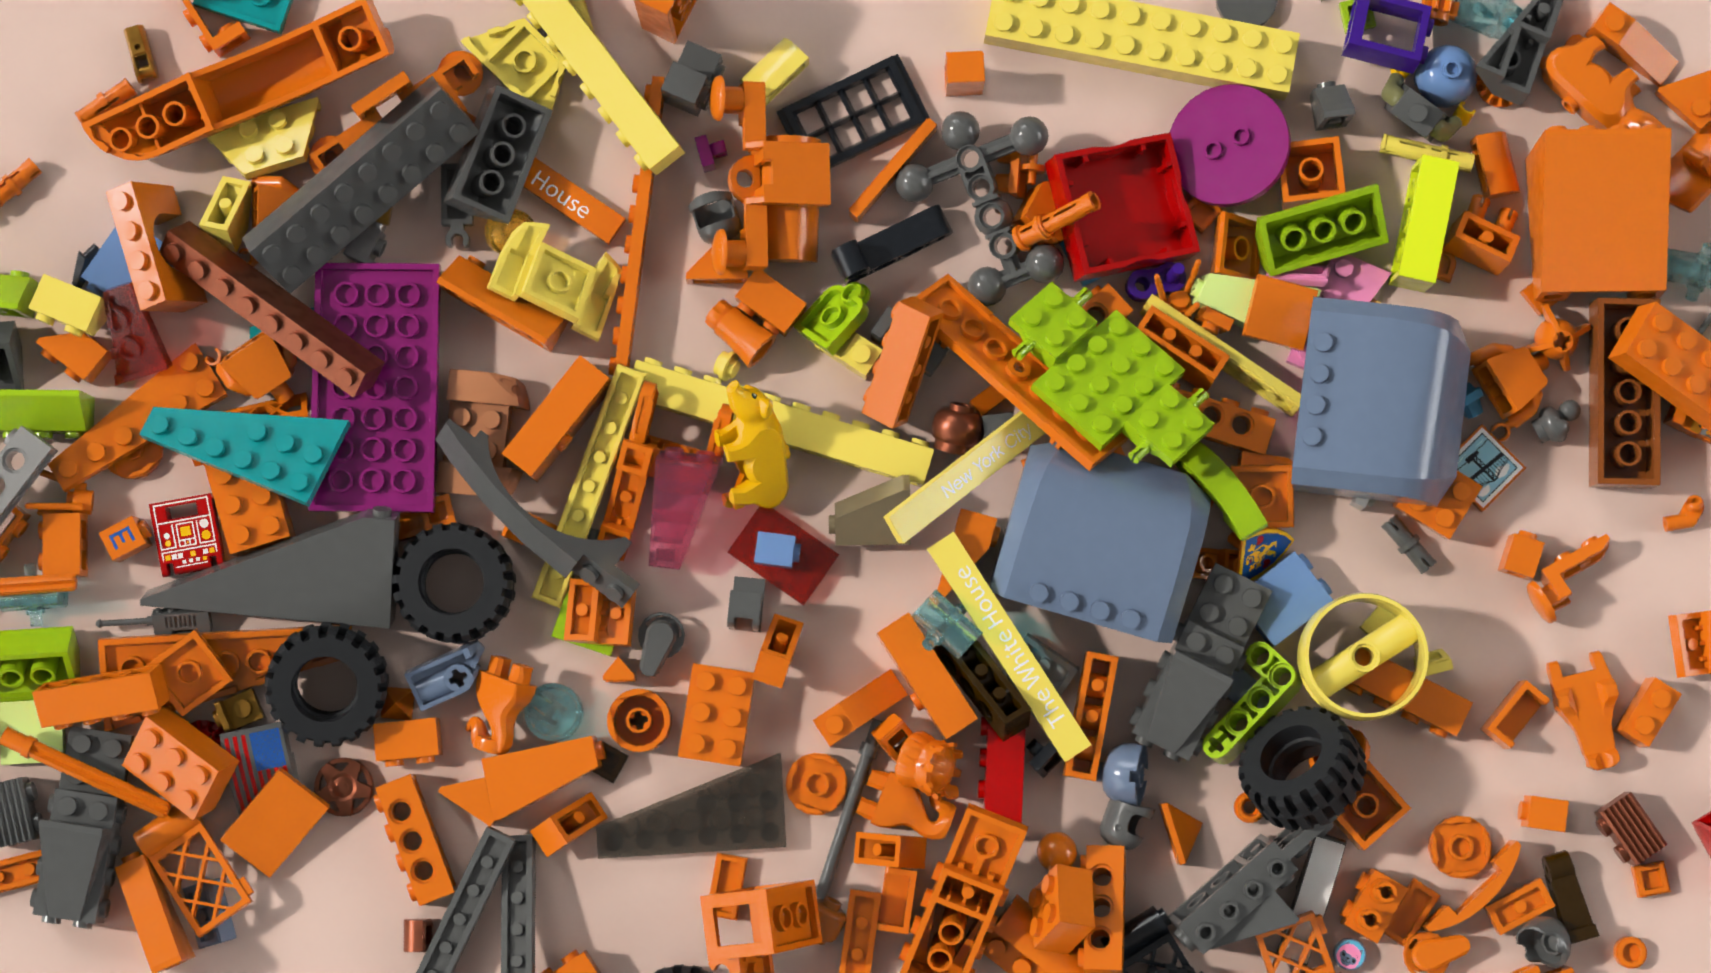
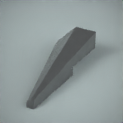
(1515, 58)

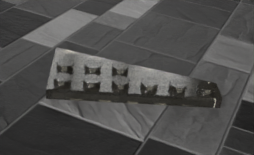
(720, 815)

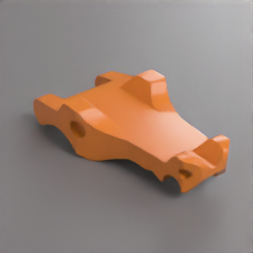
(1587, 706)

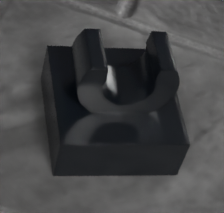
(1044, 757)

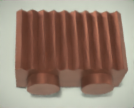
(1630, 829)

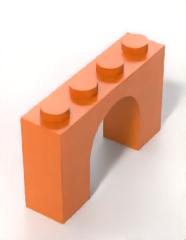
(156, 284)

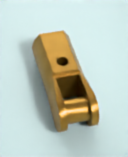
(140, 50)

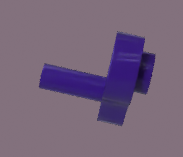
(1172, 278)

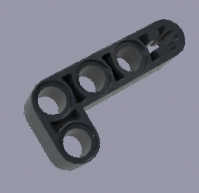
(890, 245)

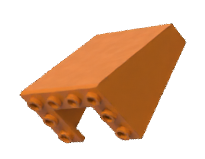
(1599, 211)

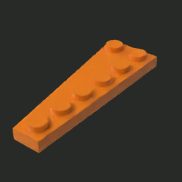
(184, 385)

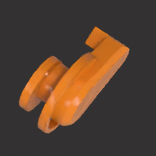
(1433, 952)

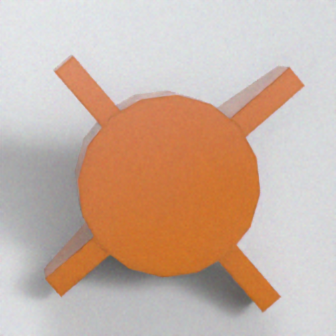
(1557, 338)

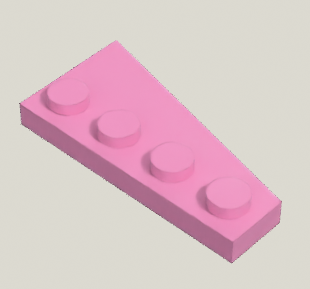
(1348, 280)

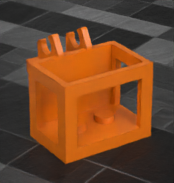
(781, 920)

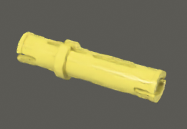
(1414, 150)

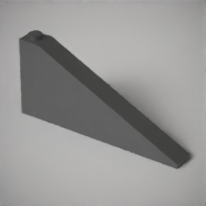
(317, 576)

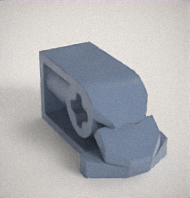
(432, 680)

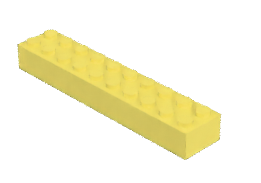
(1149, 41)

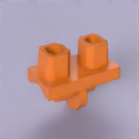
(1022, 172)

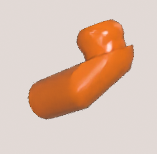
(1688, 515)

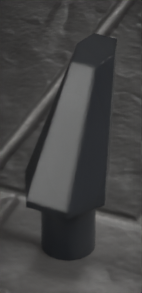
(82, 263)

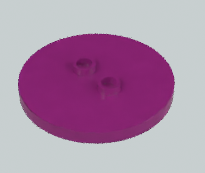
(1230, 145)

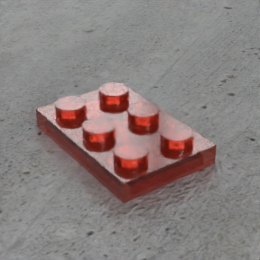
(804, 576)

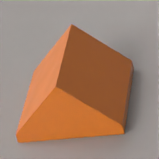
(1235, 247)

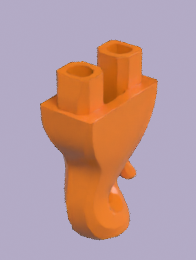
(501, 701)
(904, 807)

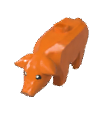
(1590, 88)

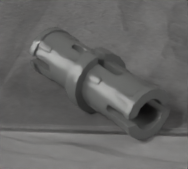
(1408, 544)

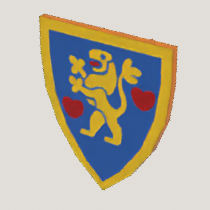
(1260, 551)

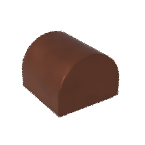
(417, 934)

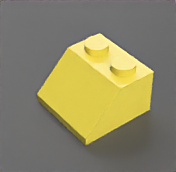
(68, 305)

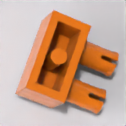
(1480, 241)
(1372, 905)

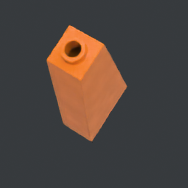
(532, 774)
(153, 914)

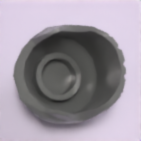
(1545, 941)

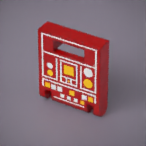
(187, 540)

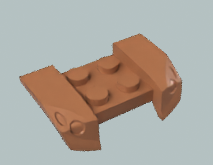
(485, 404)

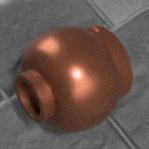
(957, 428)

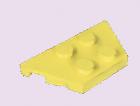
(520, 60)
(270, 140)

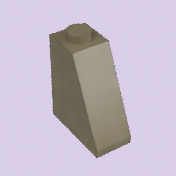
(860, 516)

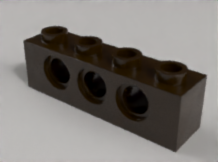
(988, 689)

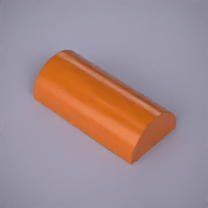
(791, 228)

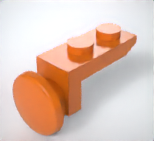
(1555, 590)

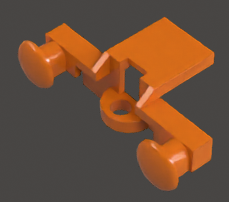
(457, 73)
(797, 175)

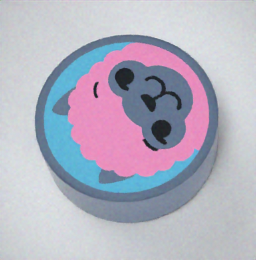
(1349, 954)

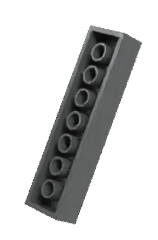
(360, 185)

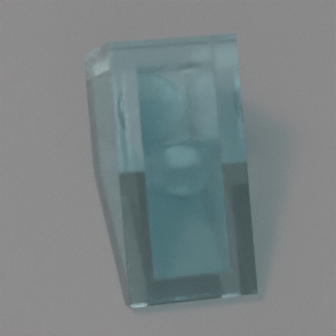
(1487, 16)

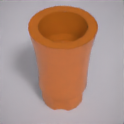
(740, 332)

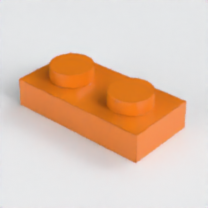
(1519, 906)

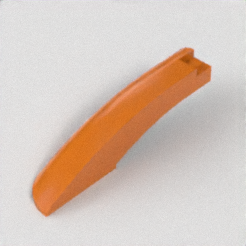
(243, 85)

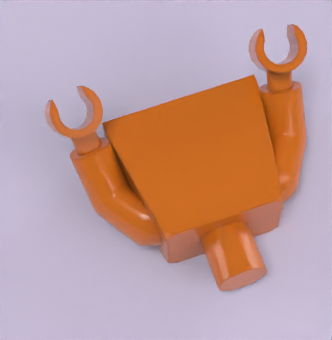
(267, 195)
(257, 368)
(1510, 381)

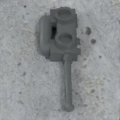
(168, 620)

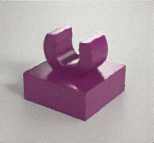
(709, 152)

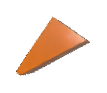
(987, 400)

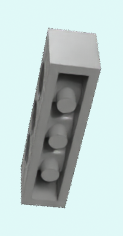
(17, 482)

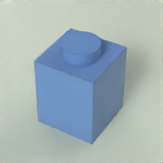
(776, 550)

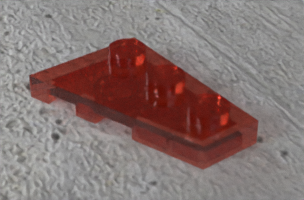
(134, 336)

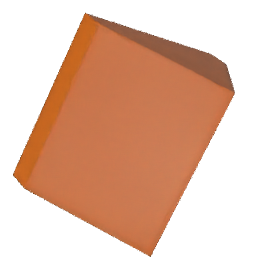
(619, 672)

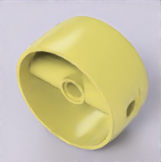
(1381, 644)

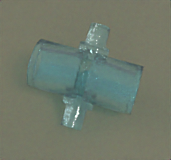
(1691, 270)
(33, 603)
(946, 625)

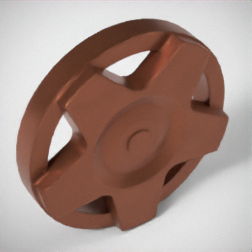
(344, 786)

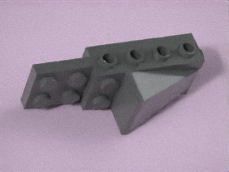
(1200, 665)
(82, 835)
(1242, 894)

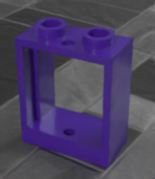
(1382, 54)

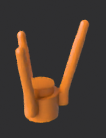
(1180, 299)
(77, 501)

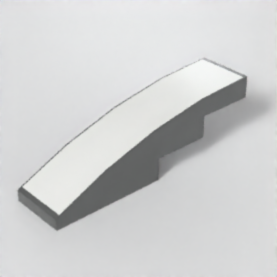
(1314, 888)

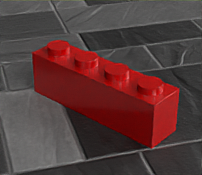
(1003, 773)

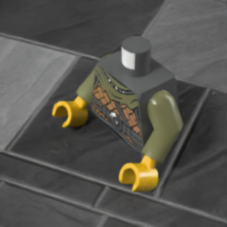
(1419, 112)

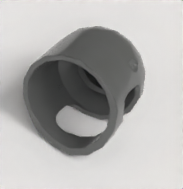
(715, 216)
(1120, 823)

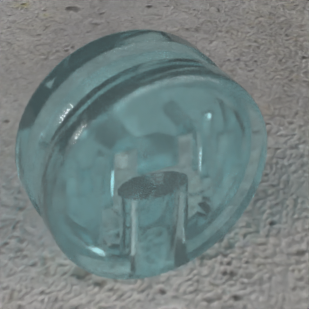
(554, 712)

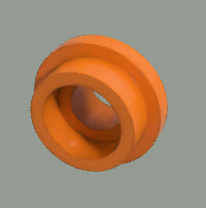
(1240, 812)

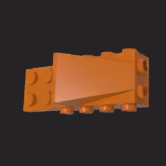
(964, 895)

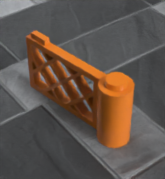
(166, 836)

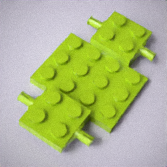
(1108, 377)

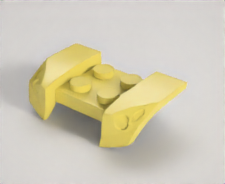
(556, 279)

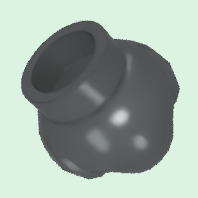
(1553, 423)

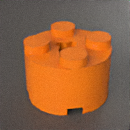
(624, 711)

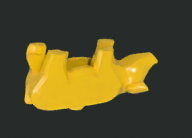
(757, 449)

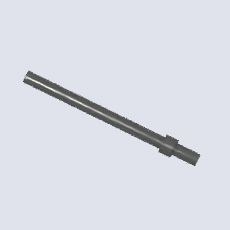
(868, 751)

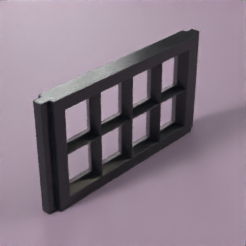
(905, 91)

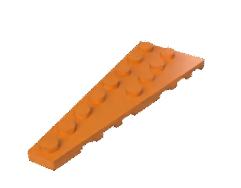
(242, 652)

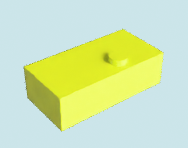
(1423, 223)

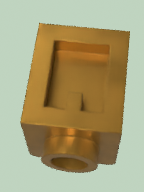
(238, 711)

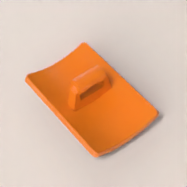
(1691, 172)

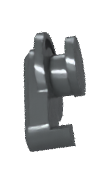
(659, 642)

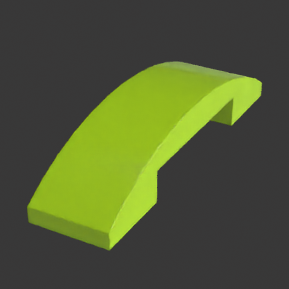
(1224, 489)

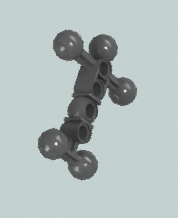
(960, 132)

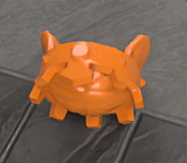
(929, 765)

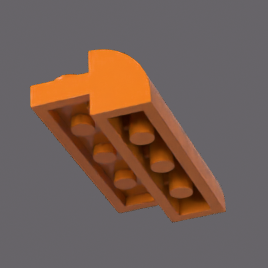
(1013, 945)

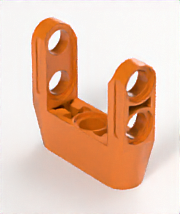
(643, 420)

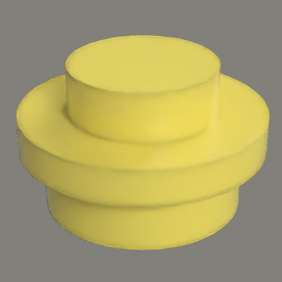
(726, 365)

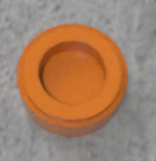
(1630, 952)

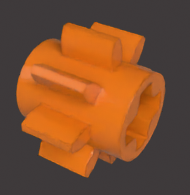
(1442, 11)

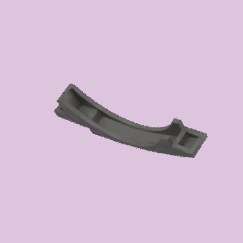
(565, 553)

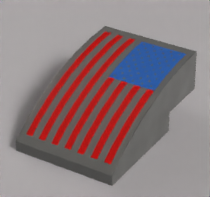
(260, 754)

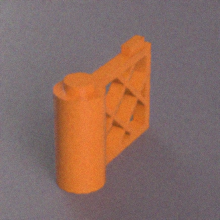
(1318, 929)

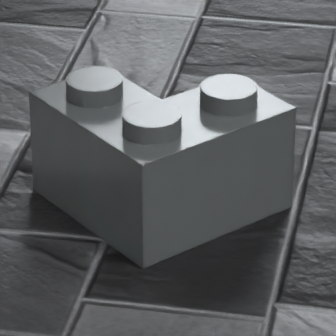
(691, 78)

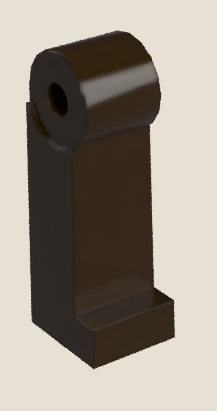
(1568, 897)

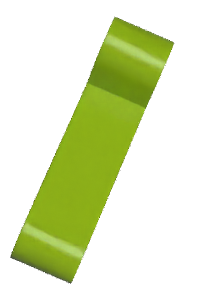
(1247, 706)

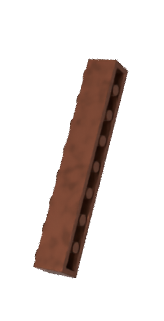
(271, 308)

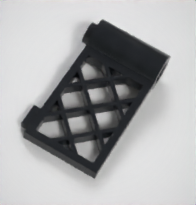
(1145, 935)

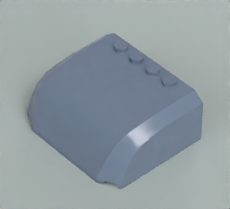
(1380, 402)
(1103, 541)

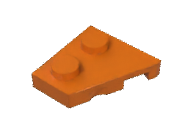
(1689, 99)

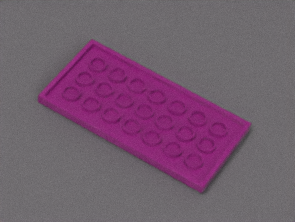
(393, 427)

